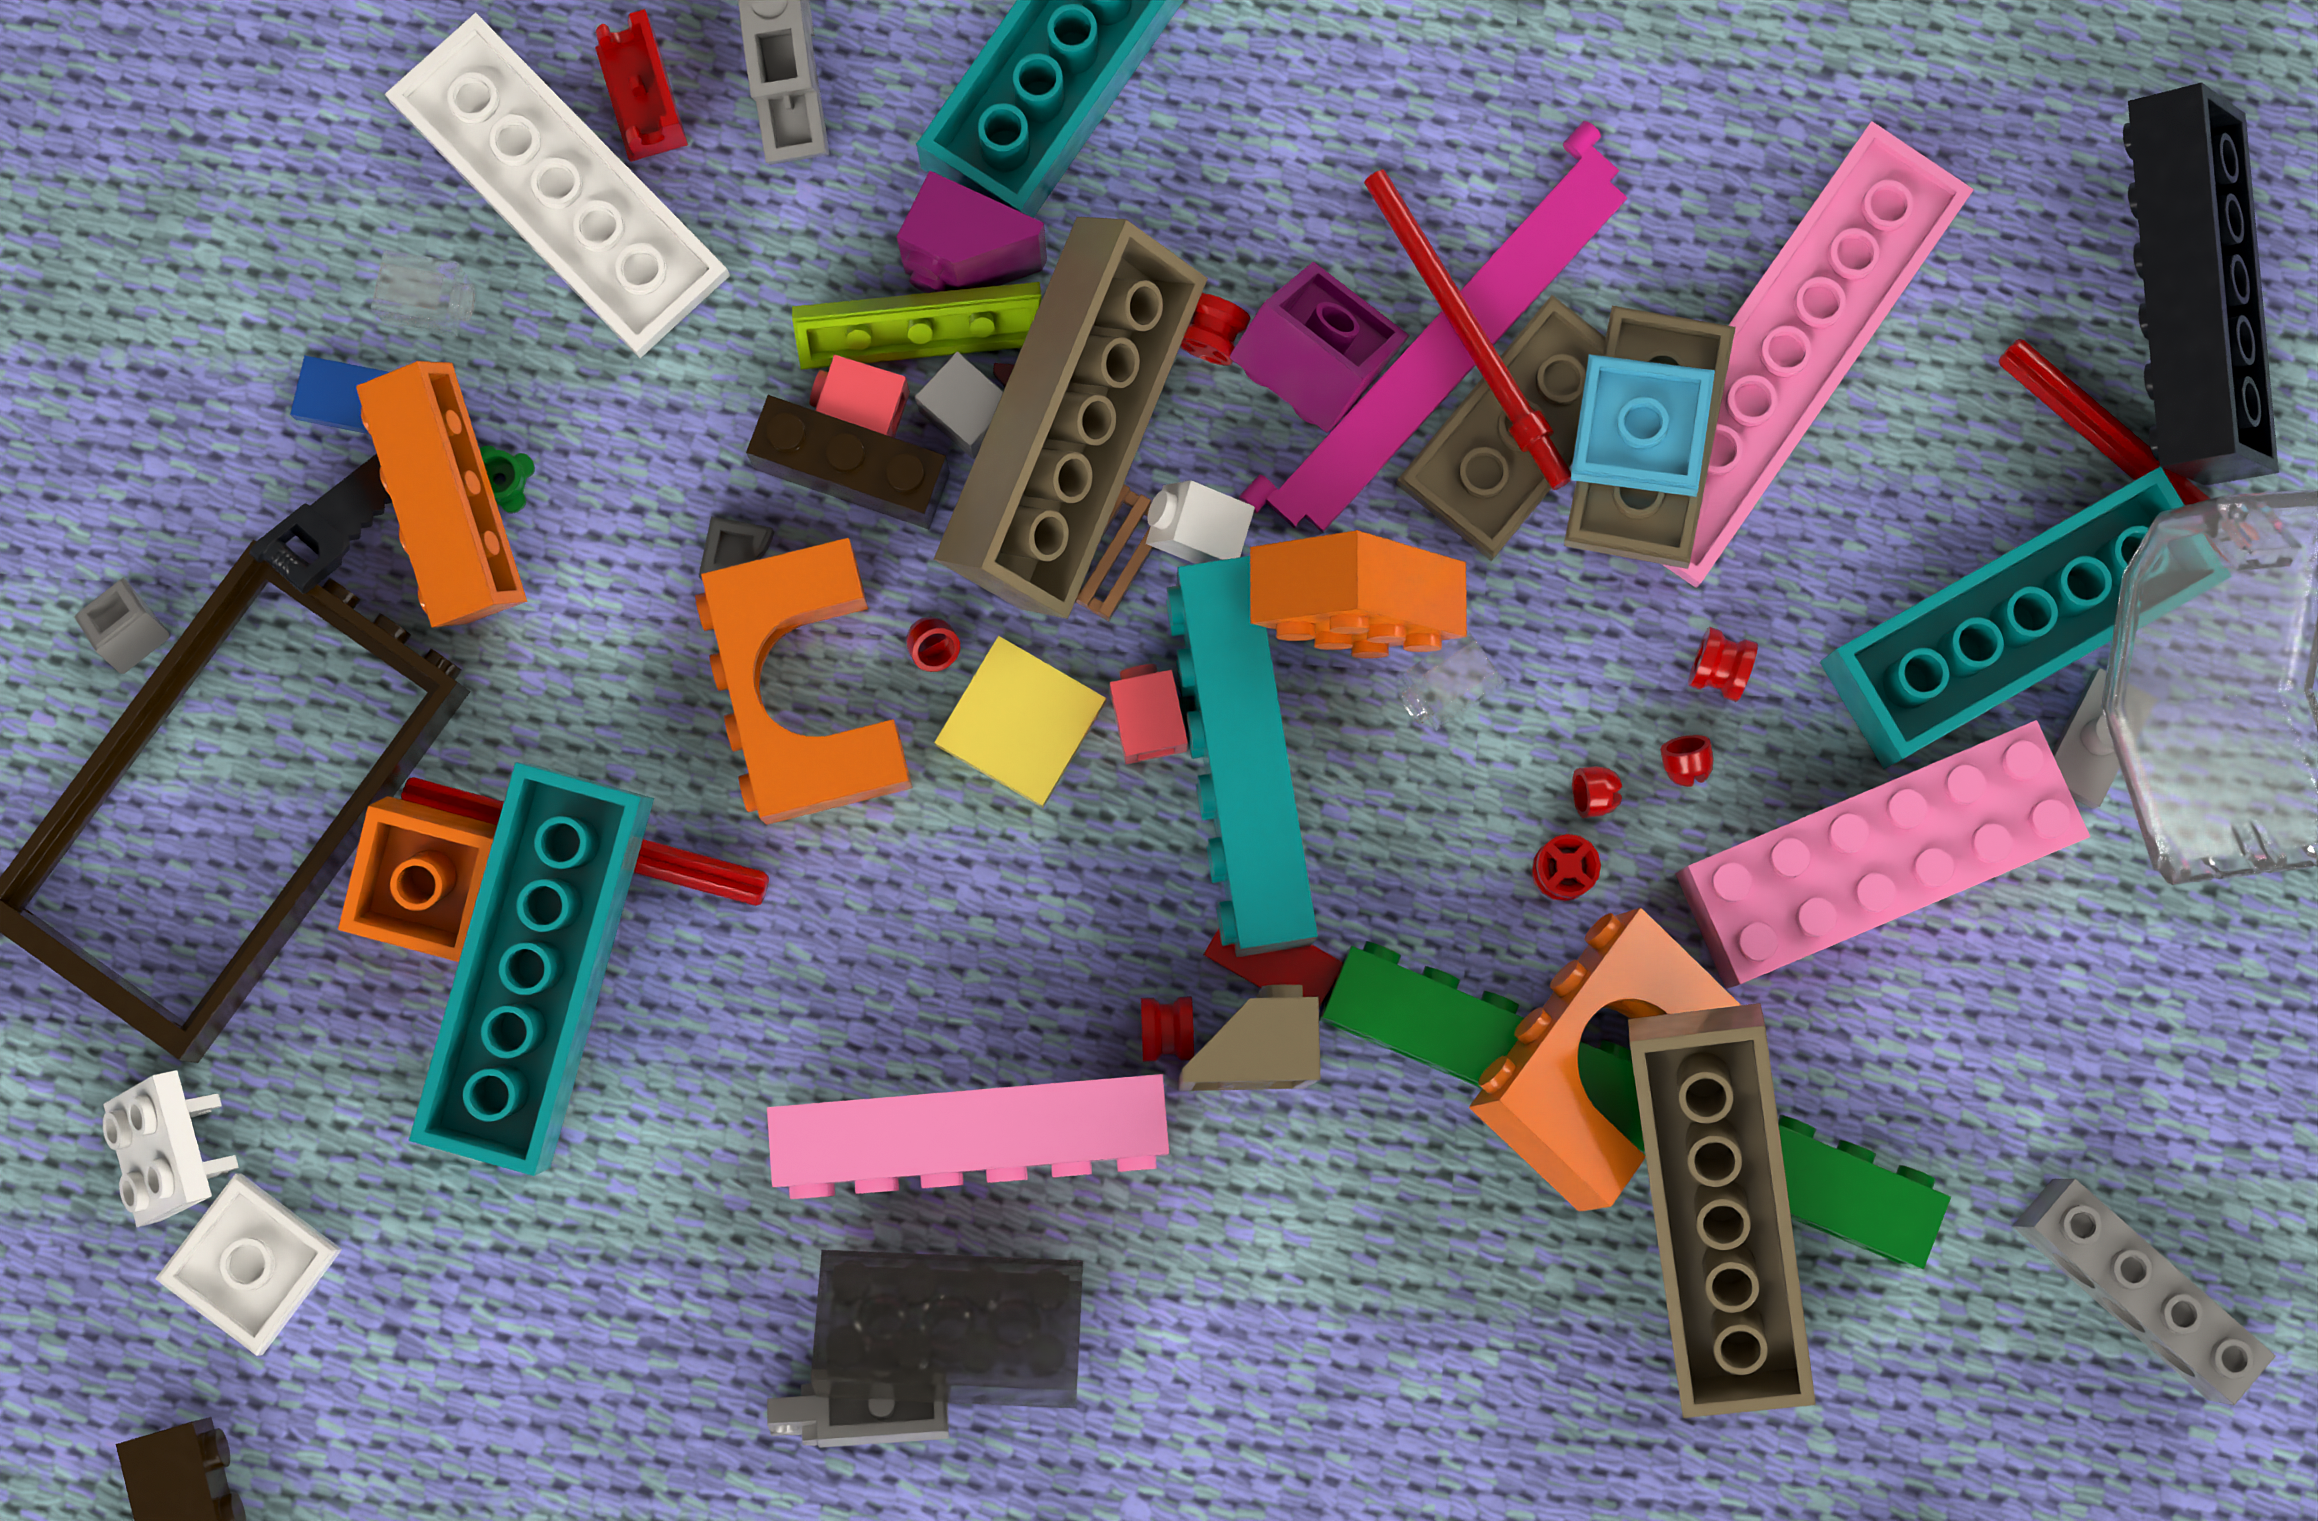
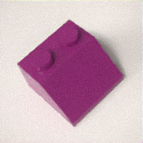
(967, 239)
(1317, 346)

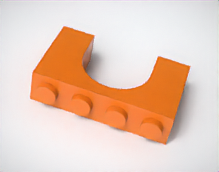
(750, 613)
(1536, 1090)

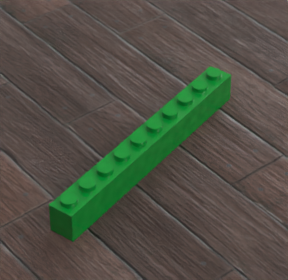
(1463, 1035)

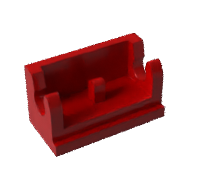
(639, 88)

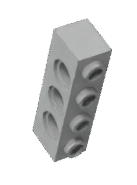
(2144, 1291)

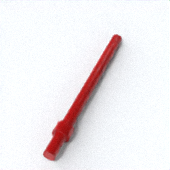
(1528, 427)

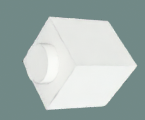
(1198, 523)

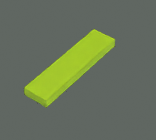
(916, 325)

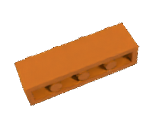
(440, 493)

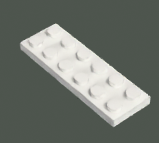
(557, 185)

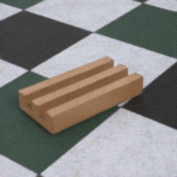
(1140, 507)

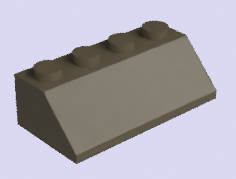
(1262, 1046)

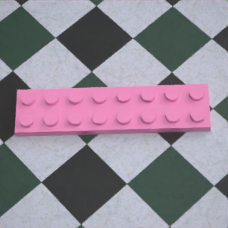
(1815, 319)

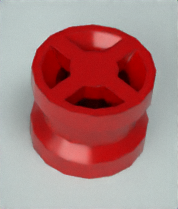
(1214, 329)
(1723, 664)
(1574, 859)
(1167, 1029)

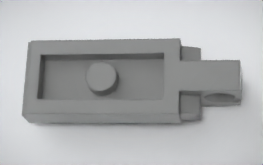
(855, 1421)

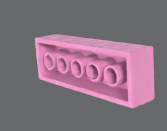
(1881, 854)
(967, 1132)

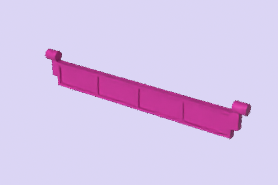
(1437, 357)

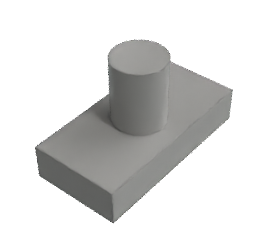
(2085, 747)

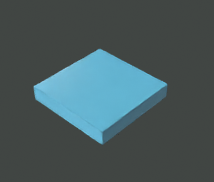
(1642, 425)

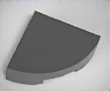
(733, 544)

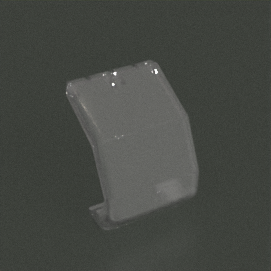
(2217, 686)

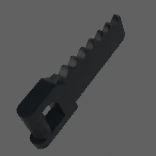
(325, 527)

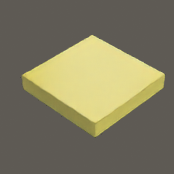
(1020, 721)

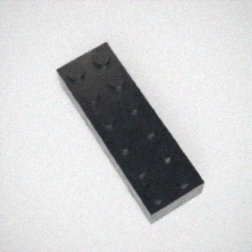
(2200, 286)

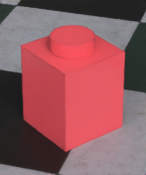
(861, 395)
(1148, 714)

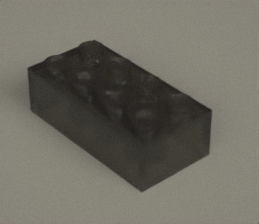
(948, 1329)

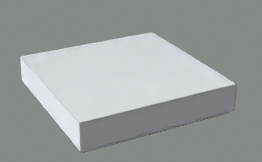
(248, 1264)

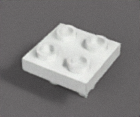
(159, 1148)

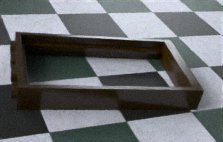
(130, 735)

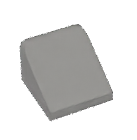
(121, 626)

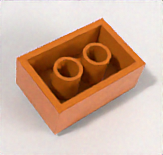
(1358, 594)

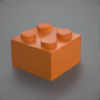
(416, 877)

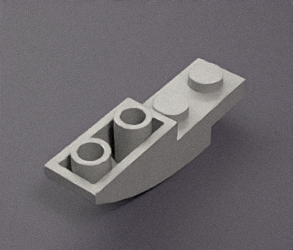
(784, 78)

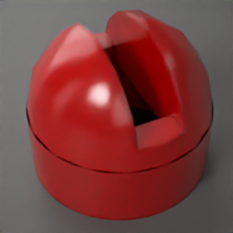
(932, 644)
(1688, 759)
(1596, 791)

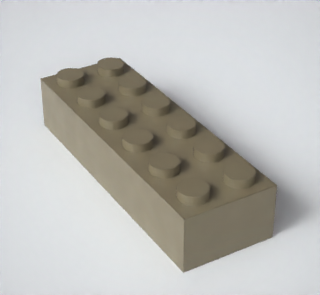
(1071, 416)
(1721, 1210)

